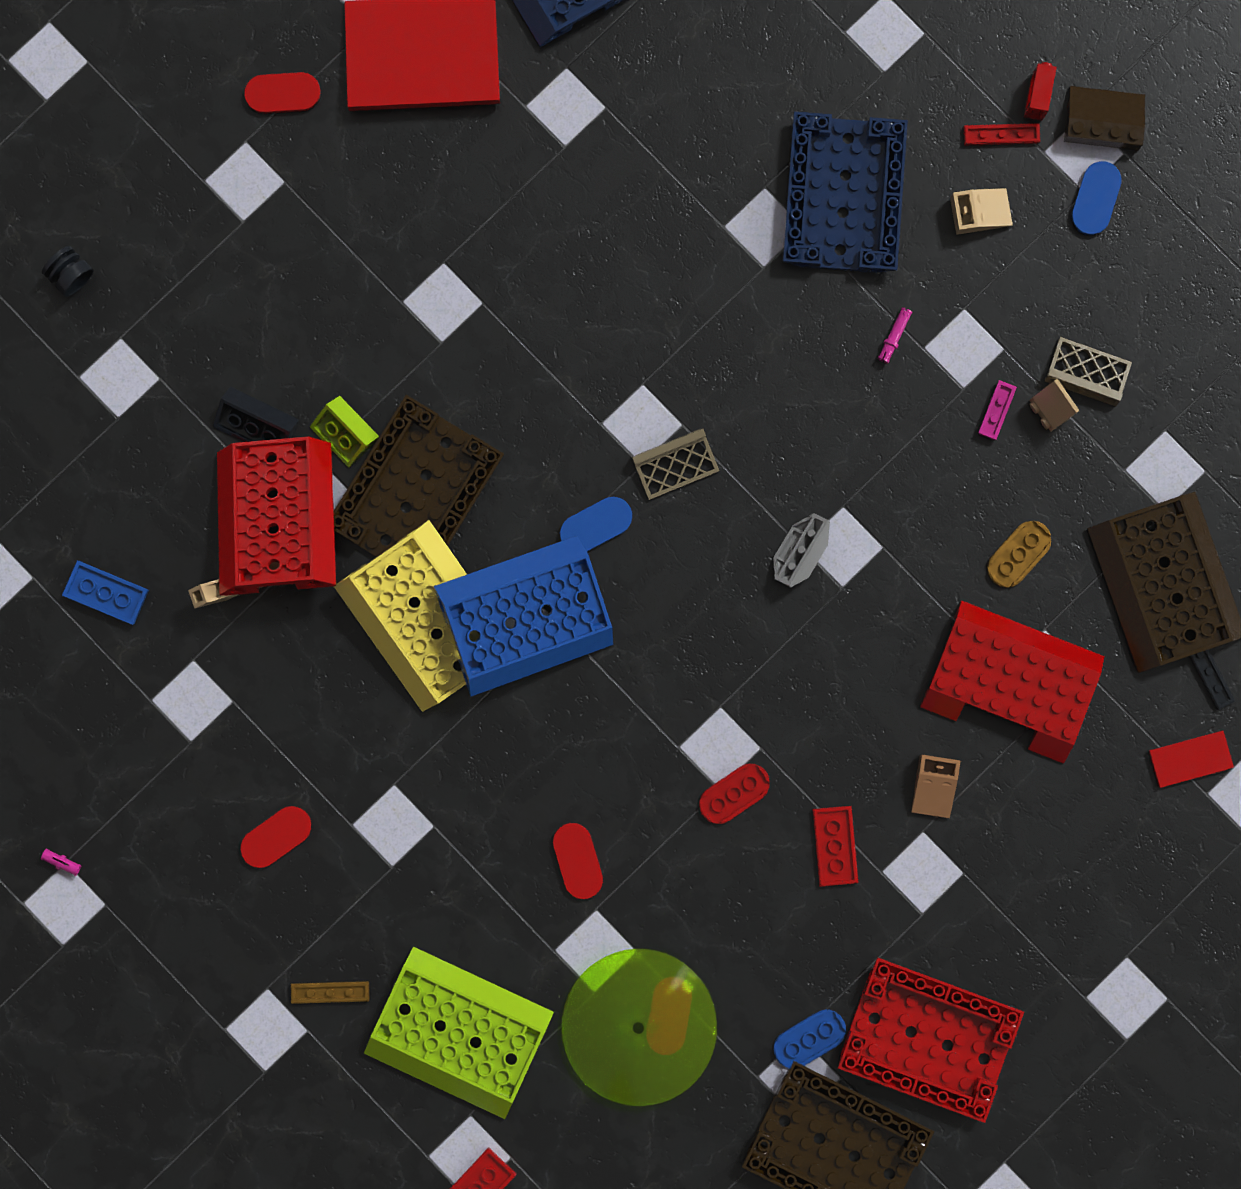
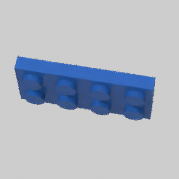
(105, 592)

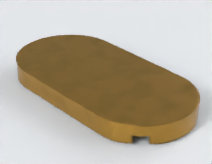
(1019, 554)

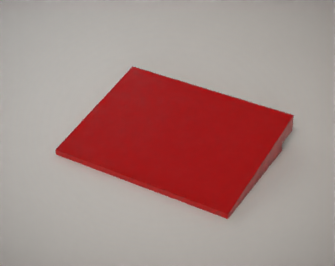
(421, 53)

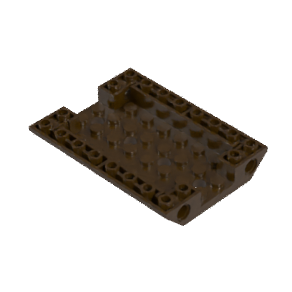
(394, 477)
(1145, 589)
(848, 1122)

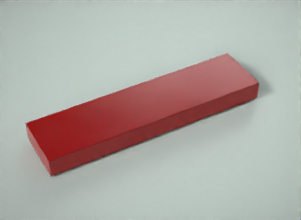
(1001, 134)

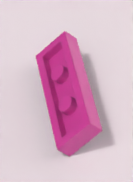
(997, 410)

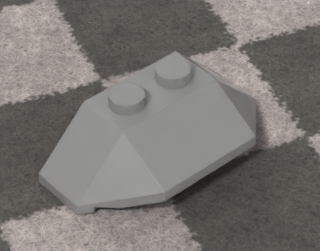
(801, 550)

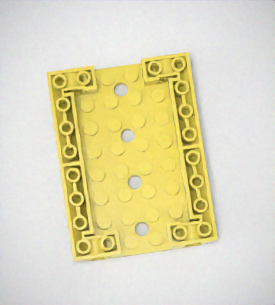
(400, 630)

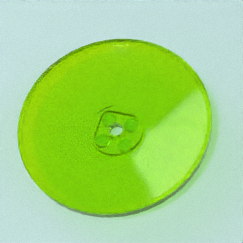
(676, 1021)

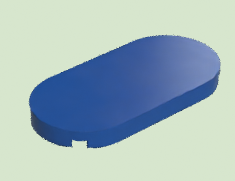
(1096, 198)
(598, 522)
(810, 1038)

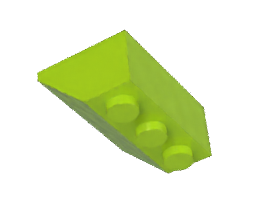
(344, 430)

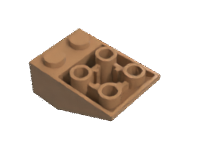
(935, 786)

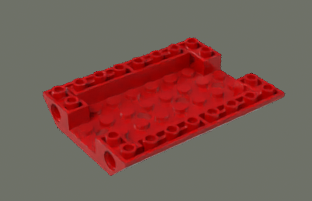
(300, 510)
(918, 1062)

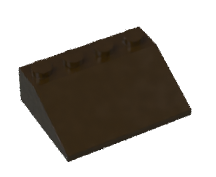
(1105, 118)

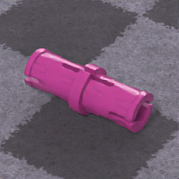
(72, 867)

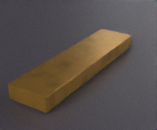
(330, 992)

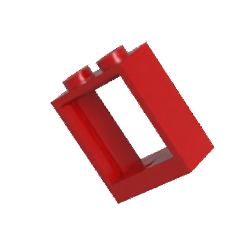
(1040, 91)

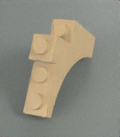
(209, 592)

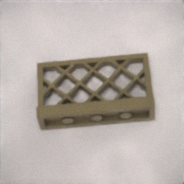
(1088, 387)
(669, 448)

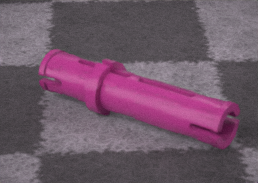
(894, 336)

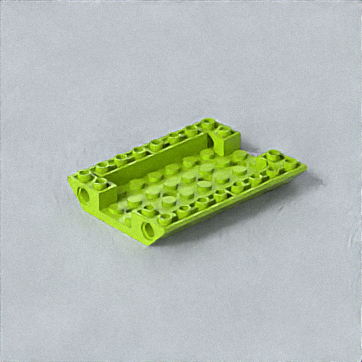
(469, 1010)

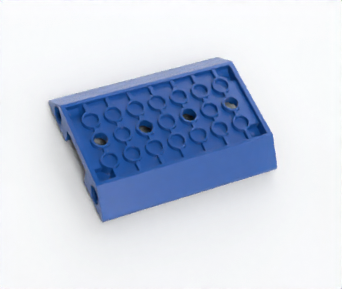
(519, 591)

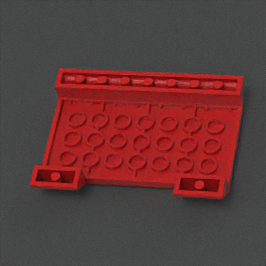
(1016, 677)

